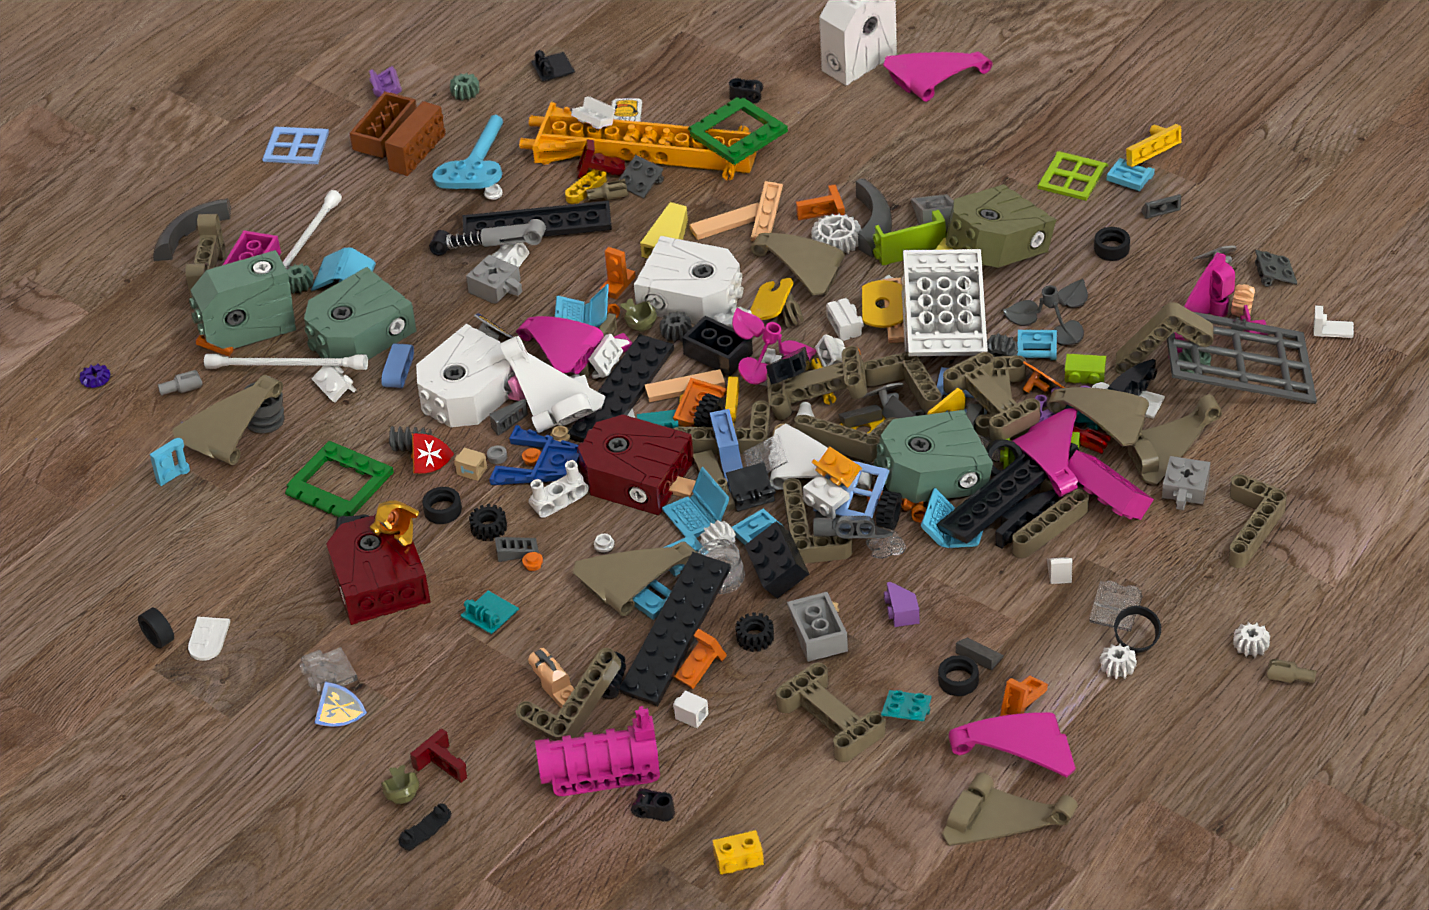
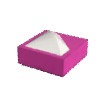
(623, 341)

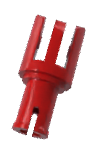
(1092, 439)

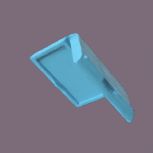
(341, 266)
(591, 313)
(704, 506)
(937, 509)

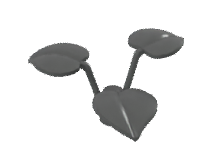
(1073, 296)

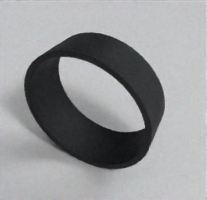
(1143, 611)

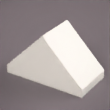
(1060, 570)

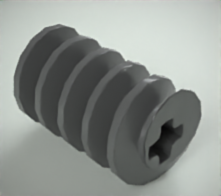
(403, 440)

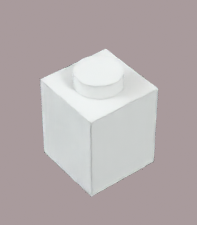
(691, 709)

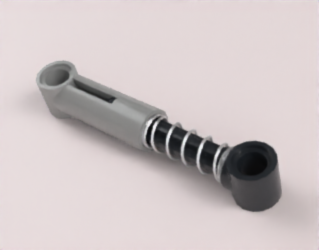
(530, 233)

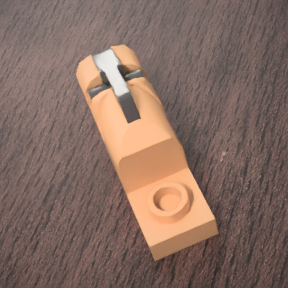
(553, 677)

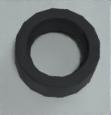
(1112, 234)
(1002, 443)
(445, 515)
(156, 627)
(958, 688)

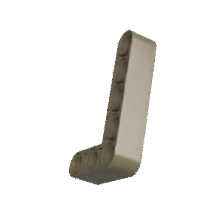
(1168, 320)
(908, 368)
(704, 438)
(842, 438)
(1269, 506)
(1050, 522)
(811, 547)
(574, 703)

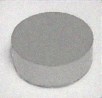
(497, 454)

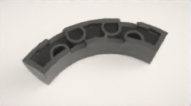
(881, 215)
(185, 224)

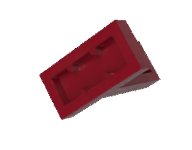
(598, 161)
(436, 751)

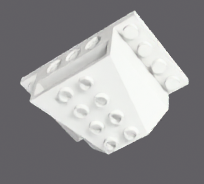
(943, 303)

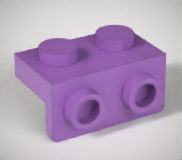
(385, 81)

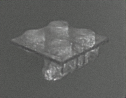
(769, 452)

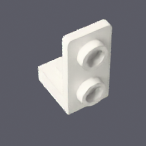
(1331, 328)

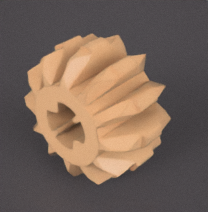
(1242, 296)

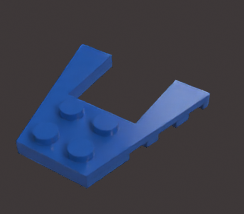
(549, 465)

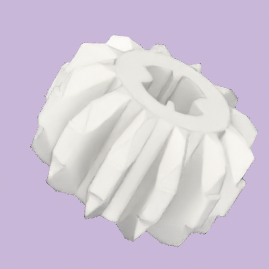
(718, 530)
(1251, 639)
(1118, 661)

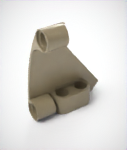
(810, 260)
(1114, 411)
(222, 424)
(1171, 439)
(623, 575)
(990, 813)

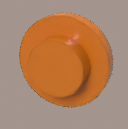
(531, 456)
(532, 561)

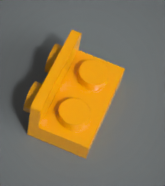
(838, 467)

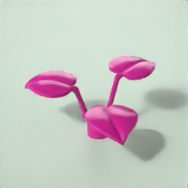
(748, 325)

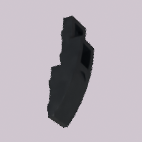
(788, 366)
(1136, 378)
(1022, 514)

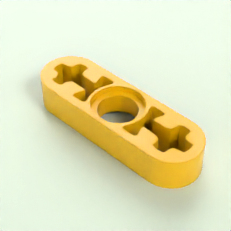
(577, 193)
(732, 396)

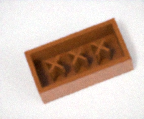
(380, 123)
(415, 138)

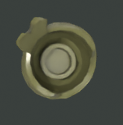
(639, 316)
(401, 787)

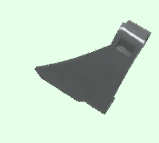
(848, 527)

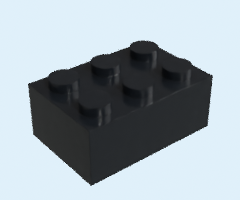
(716, 345)
(776, 559)

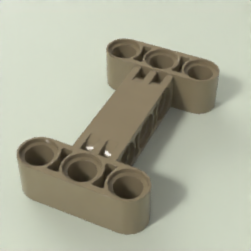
(209, 249)
(1006, 370)
(976, 378)
(817, 382)
(851, 731)

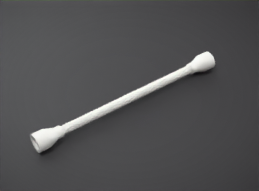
(331, 200)
(357, 362)

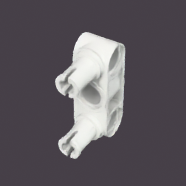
(558, 493)

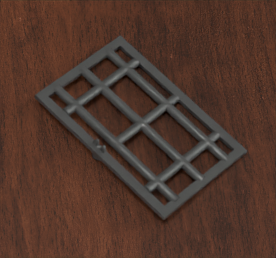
(1237, 333)

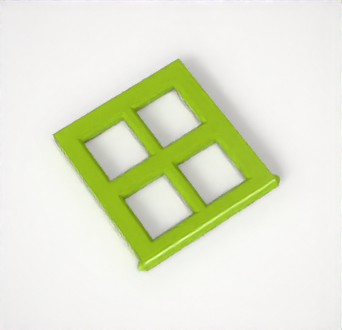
(1091, 180)

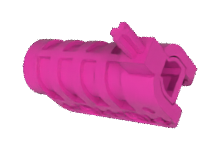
(601, 758)

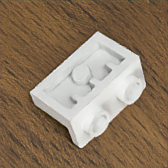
(605, 356)

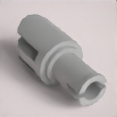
(181, 383)

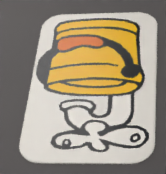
(627, 109)

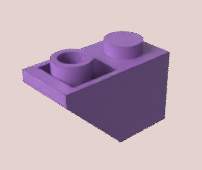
(902, 605)

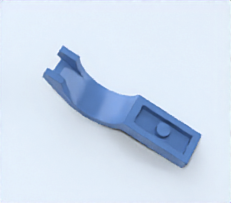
(726, 441)

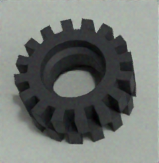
(708, 404)
(889, 509)
(488, 530)
(754, 641)

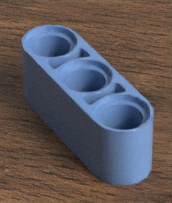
(397, 365)

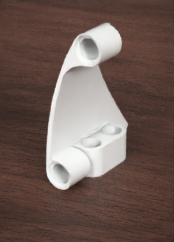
(549, 393)
(800, 452)

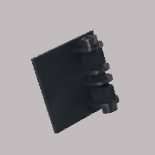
(551, 66)
(750, 486)

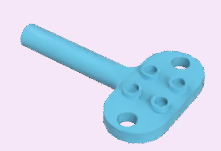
(473, 171)

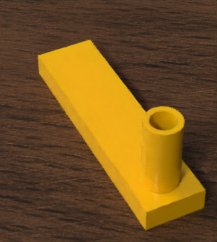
(1160, 141)

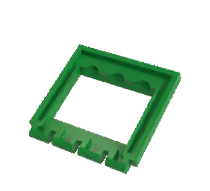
(746, 146)
(328, 502)

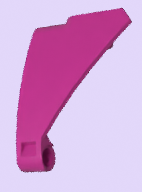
(924, 70)
(1212, 290)
(563, 341)
(1050, 446)
(1024, 735)

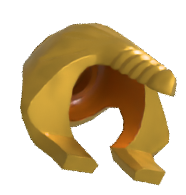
(394, 518)

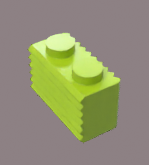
(1085, 368)

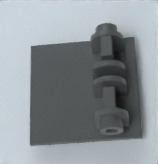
(641, 176)
(1274, 267)

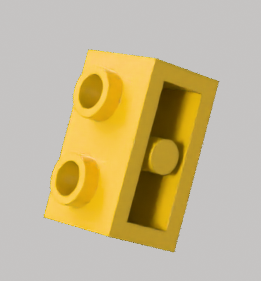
(738, 852)

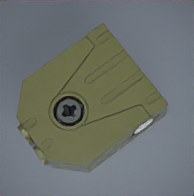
(999, 225)

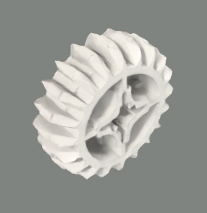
(837, 232)

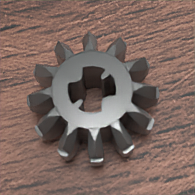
(675, 326)
(1002, 346)

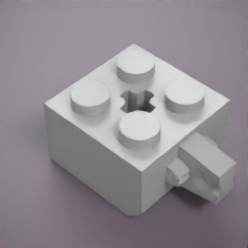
(494, 279)
(1186, 481)

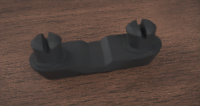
(426, 828)

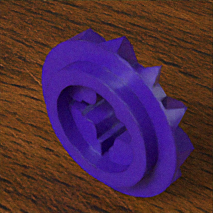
(102, 376)

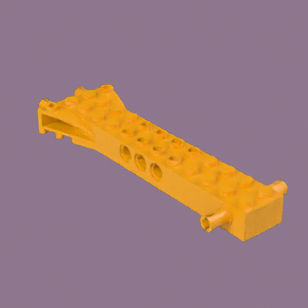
(565, 137)

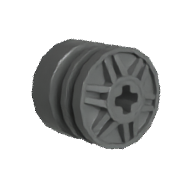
(268, 416)

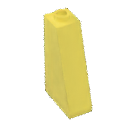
(670, 224)

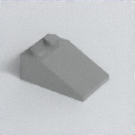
(925, 205)
(818, 626)

